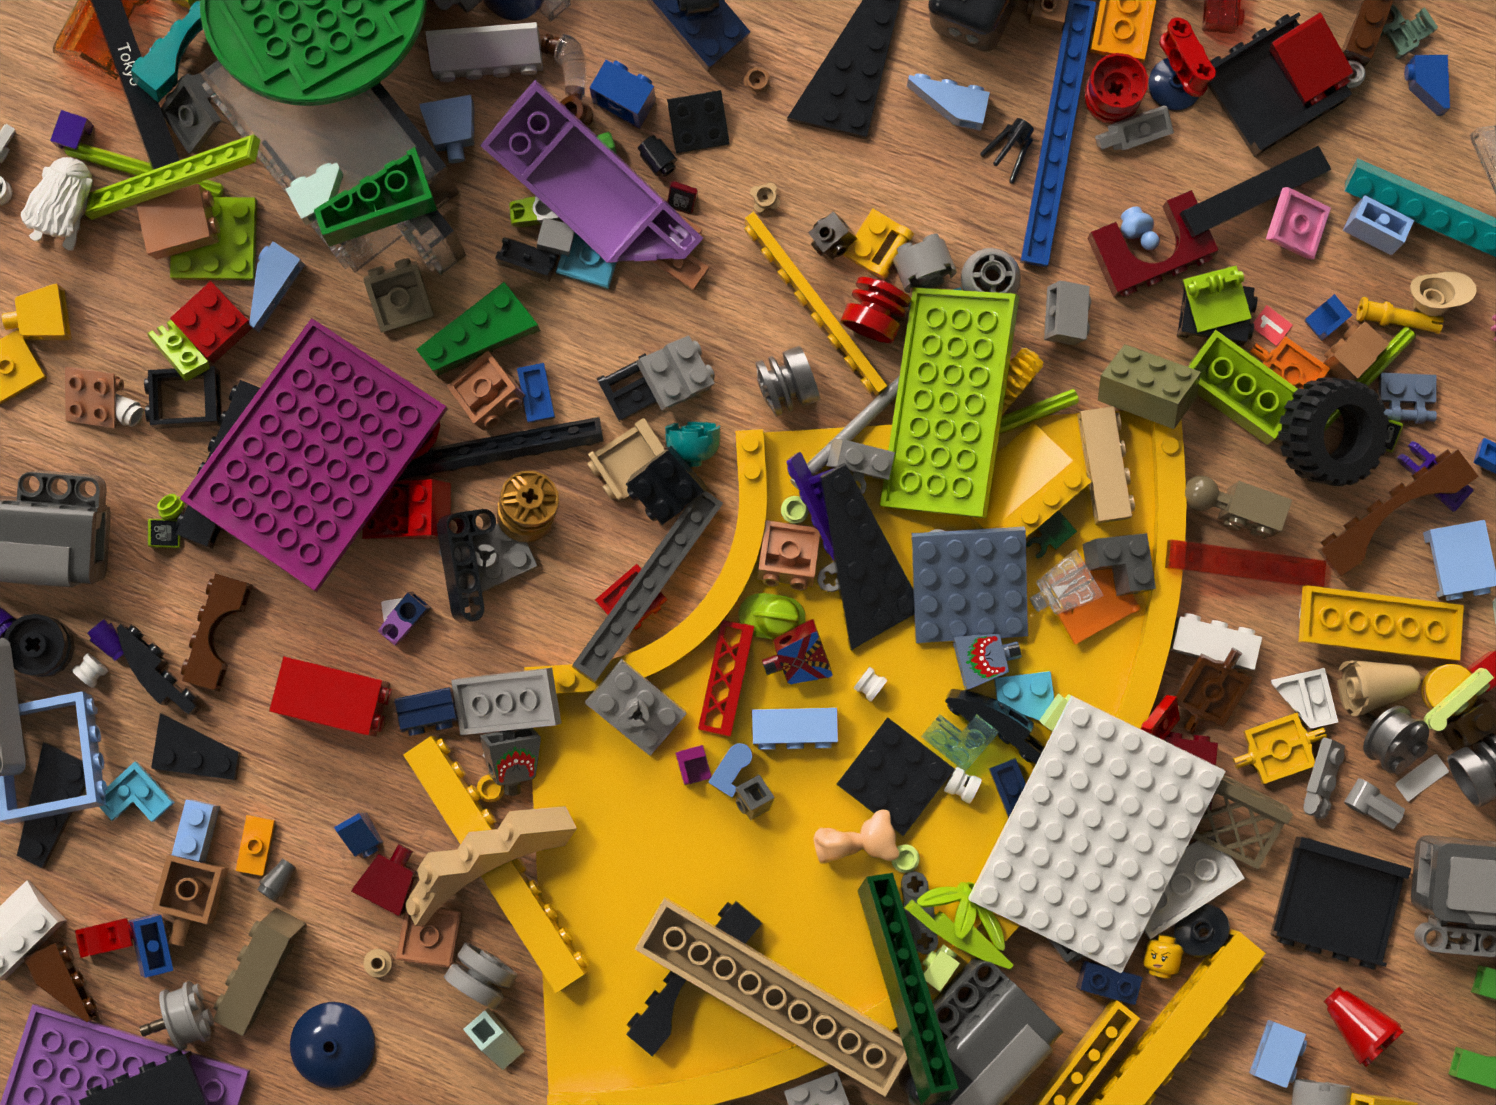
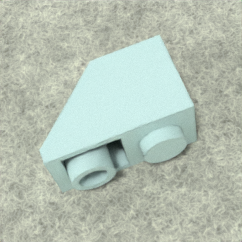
(315, 190)
(493, 1039)

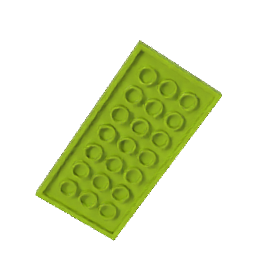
(950, 401)

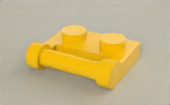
(870, 240)

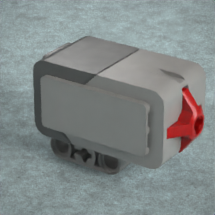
(1455, 884)

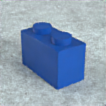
(151, 945)

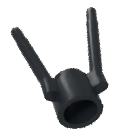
(1017, 135)

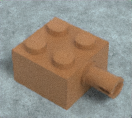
(189, 893)

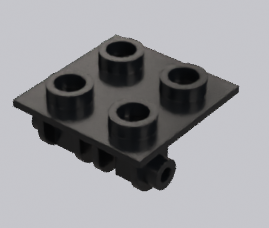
(698, 121)

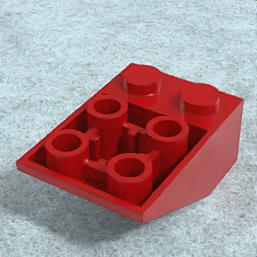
(410, 511)

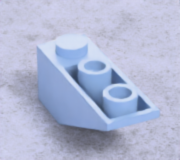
(956, 103)

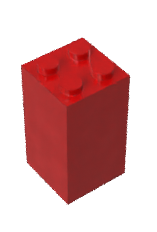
(330, 697)

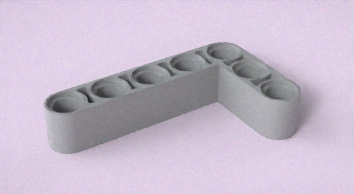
(11, 739)

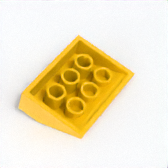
(1030, 482)

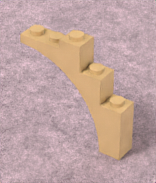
(482, 851)

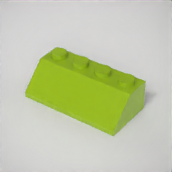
(1242, 387)

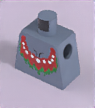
(983, 658)

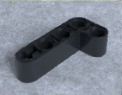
(467, 565)

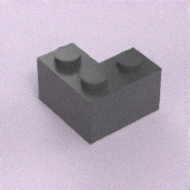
(1128, 559)

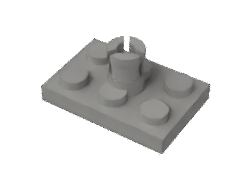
(498, 559)
(635, 707)

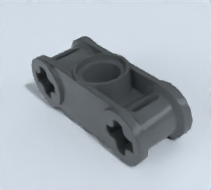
(915, 925)

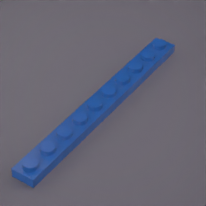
(1058, 133)

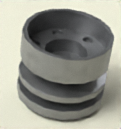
(787, 381)
(1476, 770)

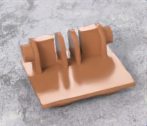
(91, 396)

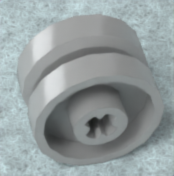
(478, 980)

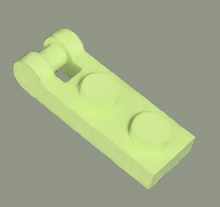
(1458, 698)

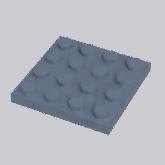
(969, 583)

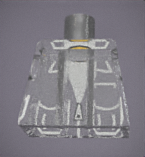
(1066, 586)

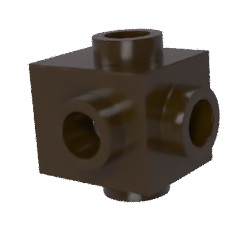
(831, 236)

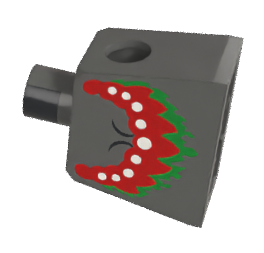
(511, 757)

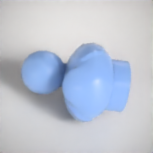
(1139, 225)

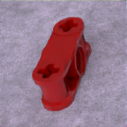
(1187, 57)

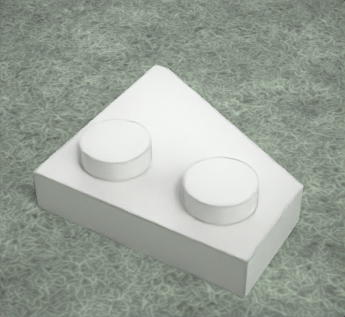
(1309, 697)

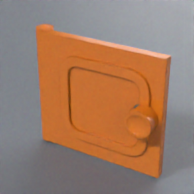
(1102, 612)

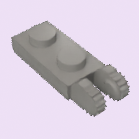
(1323, 778)

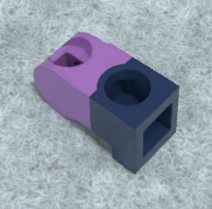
(403, 618)

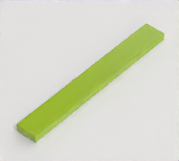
(173, 176)

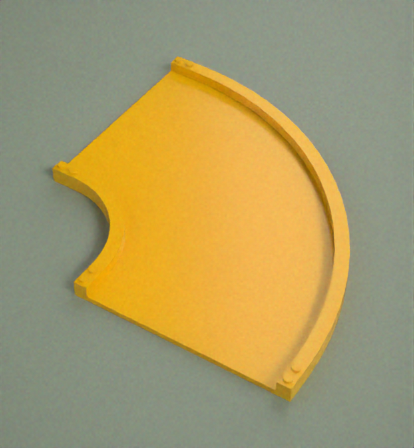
(656, 838)

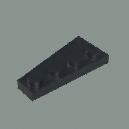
(56, 779)

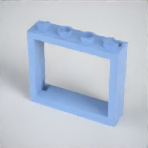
(92, 762)

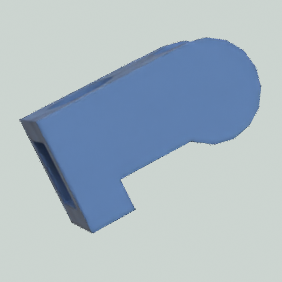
(735, 759)

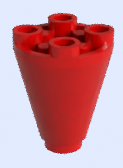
(1361, 1025)

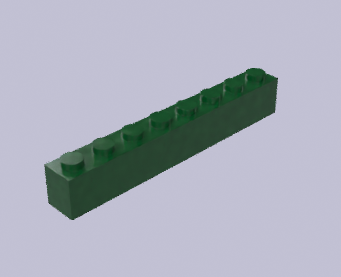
(907, 989)

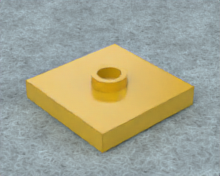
(17, 366)

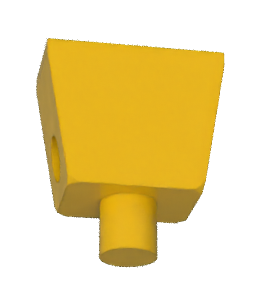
(40, 315)

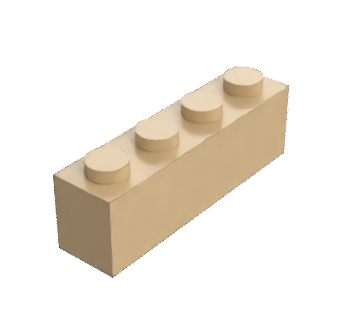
(1105, 465)

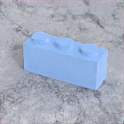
(794, 727)

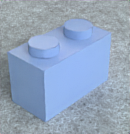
(1378, 225)
(195, 830)
(1278, 1054)

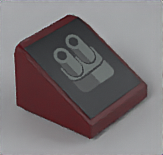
(682, 197)

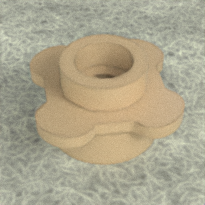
(768, 190)

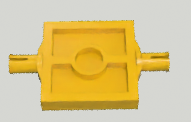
(1279, 748)

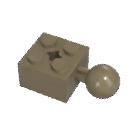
(1241, 505)

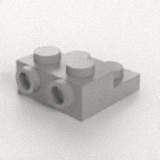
(676, 372)

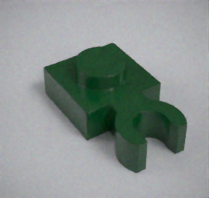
(1054, 532)

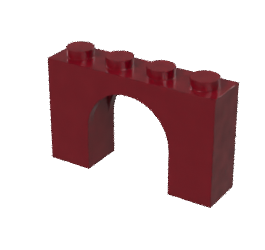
(1127, 273)

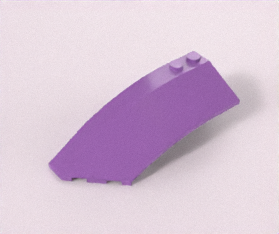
(586, 182)

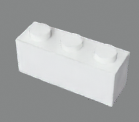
(1214, 640)

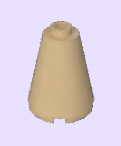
(1374, 684)

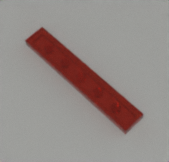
(1245, 564)

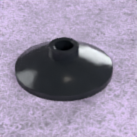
(1204, 919)

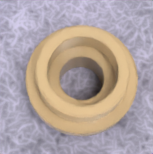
(386, 962)

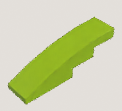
(972, 943)

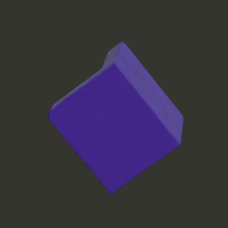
(70, 130)

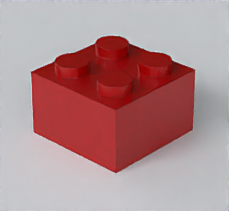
(211, 322)

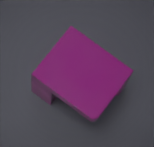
(693, 765)

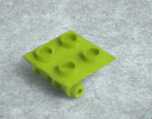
(1217, 298)

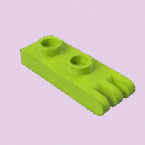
(179, 351)

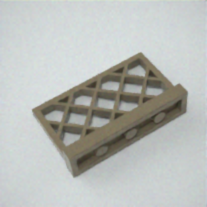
(1254, 802)

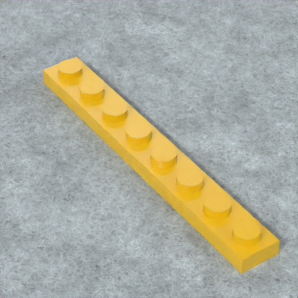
(807, 296)

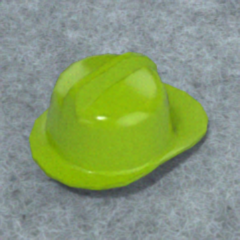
(771, 614)

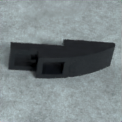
(147, 663)
(1011, 724)

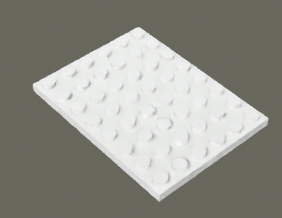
(1096, 834)

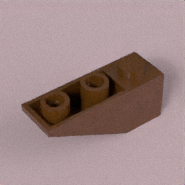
(56, 975)

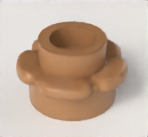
(757, 73)

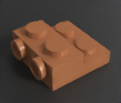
(486, 391)
(788, 555)

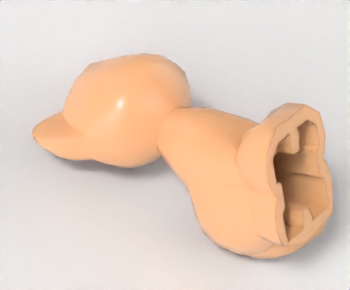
(876, 838)

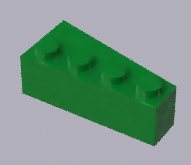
(378, 201)
(485, 326)

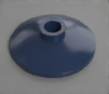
(1165, 91)

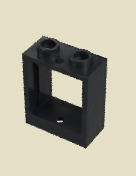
(212, 394)

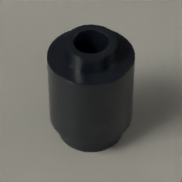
(697, 7)
(657, 156)

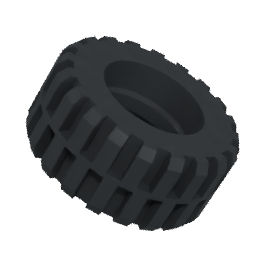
(1362, 437)

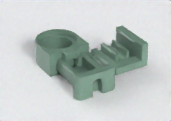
(1412, 30)

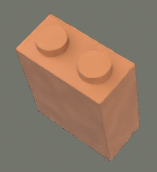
(178, 222)

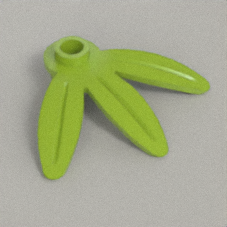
(965, 912)

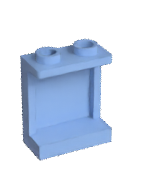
(1462, 559)

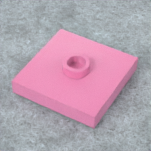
(1298, 223)

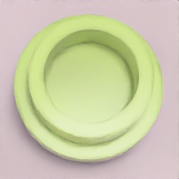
(794, 510)
(907, 859)

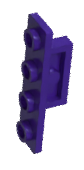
(811, 496)

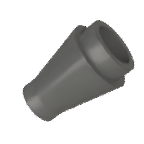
(276, 881)

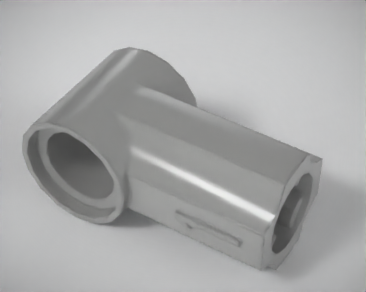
(1367, 800)

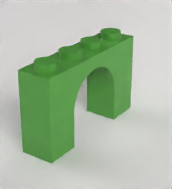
(1468, 1064)

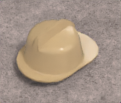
(1441, 291)

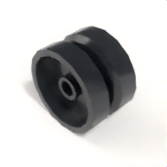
(55, 645)

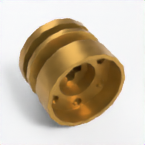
(523, 520)

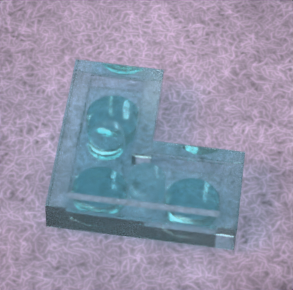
(957, 745)

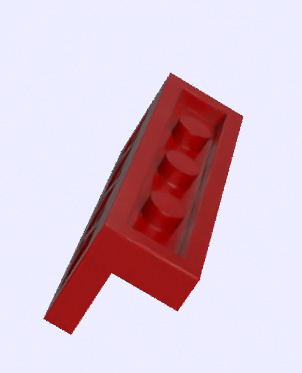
(736, 681)

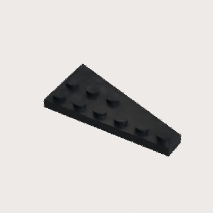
(849, 78)
(867, 571)

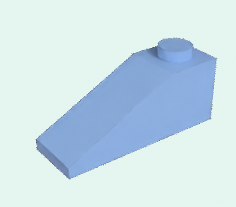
(273, 279)

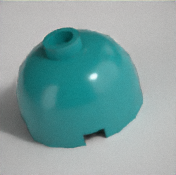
(694, 441)

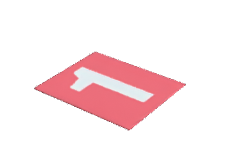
(1271, 325)

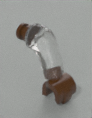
(571, 57)

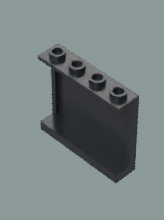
(1259, 94)
(1338, 902)
(155, 1085)

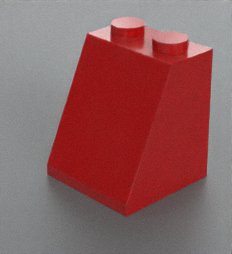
(1312, 60)

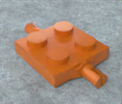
(1291, 362)

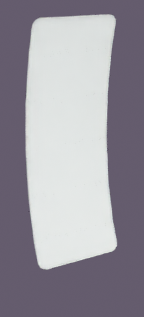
(1421, 777)

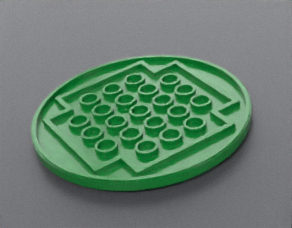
(311, 47)

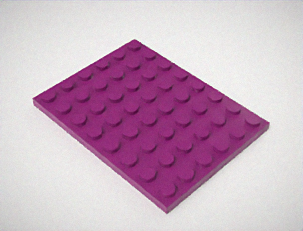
(314, 454)

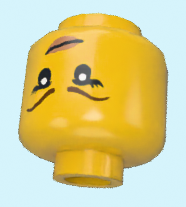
(1163, 956)

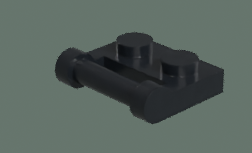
(630, 398)

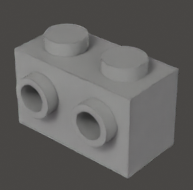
(1067, 313)

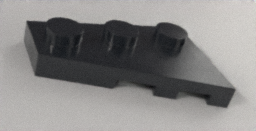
(191, 752)

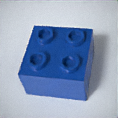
(623, 93)

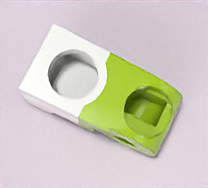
(530, 212)

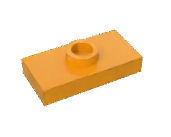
(255, 845)

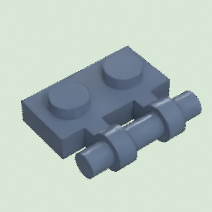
(1408, 388)

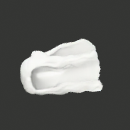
(59, 201)

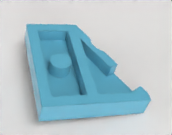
(1026, 693)

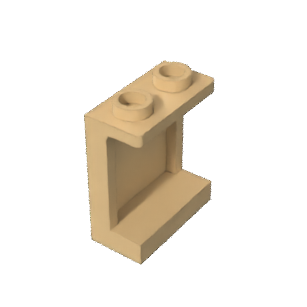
(624, 457)

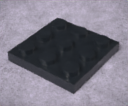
(895, 775)

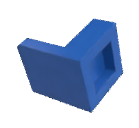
(1328, 317)

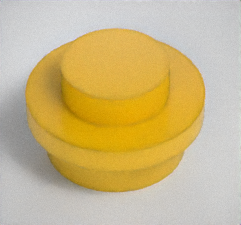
(489, 789)

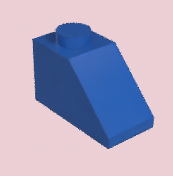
(1430, 81)
(359, 835)

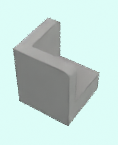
(555, 237)

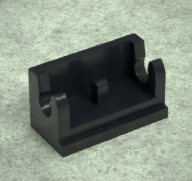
(526, 259)

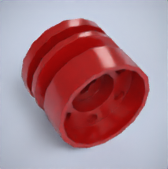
(1120, 75)
(873, 316)

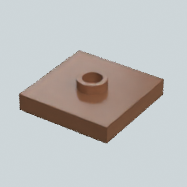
(430, 943)

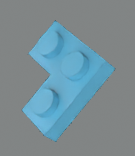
(139, 788)

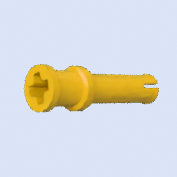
(1386, 313)

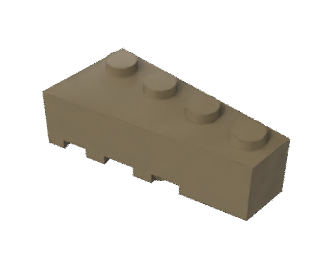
(256, 970)

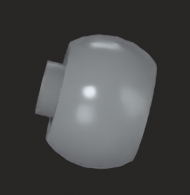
(995, 260)

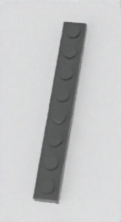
(646, 586)

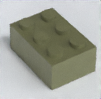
(1149, 386)

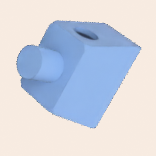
(450, 125)

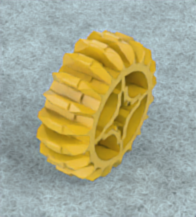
(1021, 372)

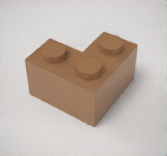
(1356, 354)

